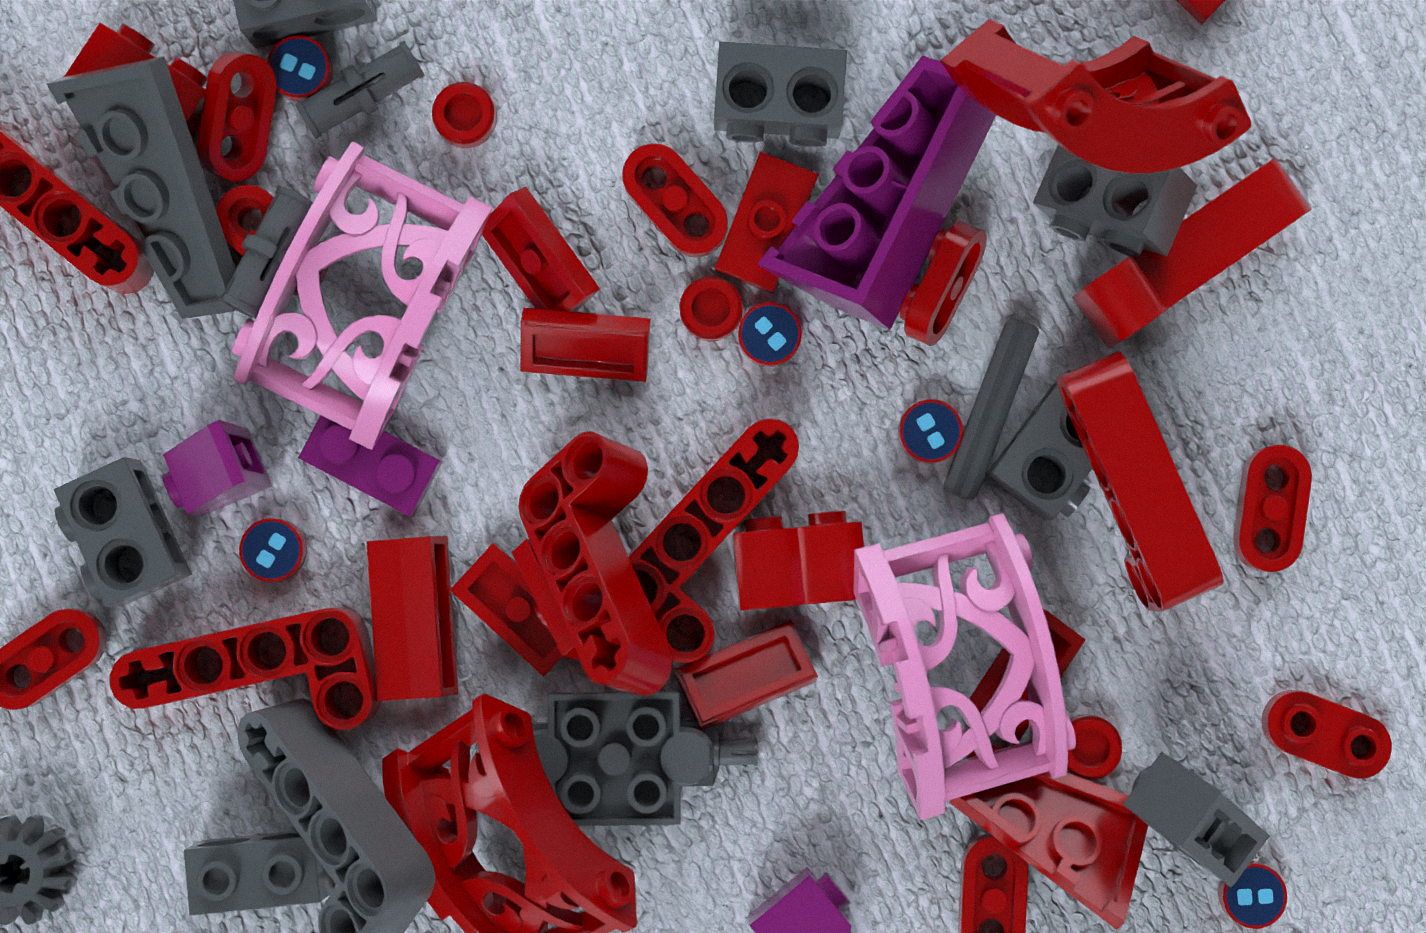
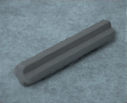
(991, 409)

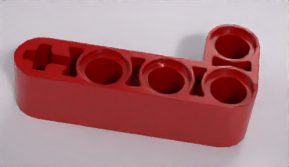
(50, 198)
(1204, 247)
(1141, 484)
(712, 527)
(598, 594)
(244, 666)

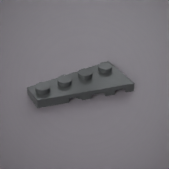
(144, 143)

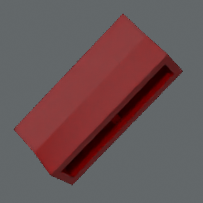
(412, 618)

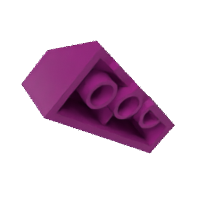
(887, 201)

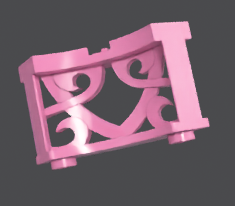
(379, 379)
(892, 609)

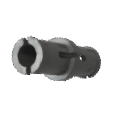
(320, 109)
(265, 252)

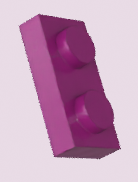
(388, 472)

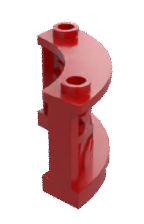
(1114, 111)
(511, 787)

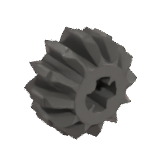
(45, 863)

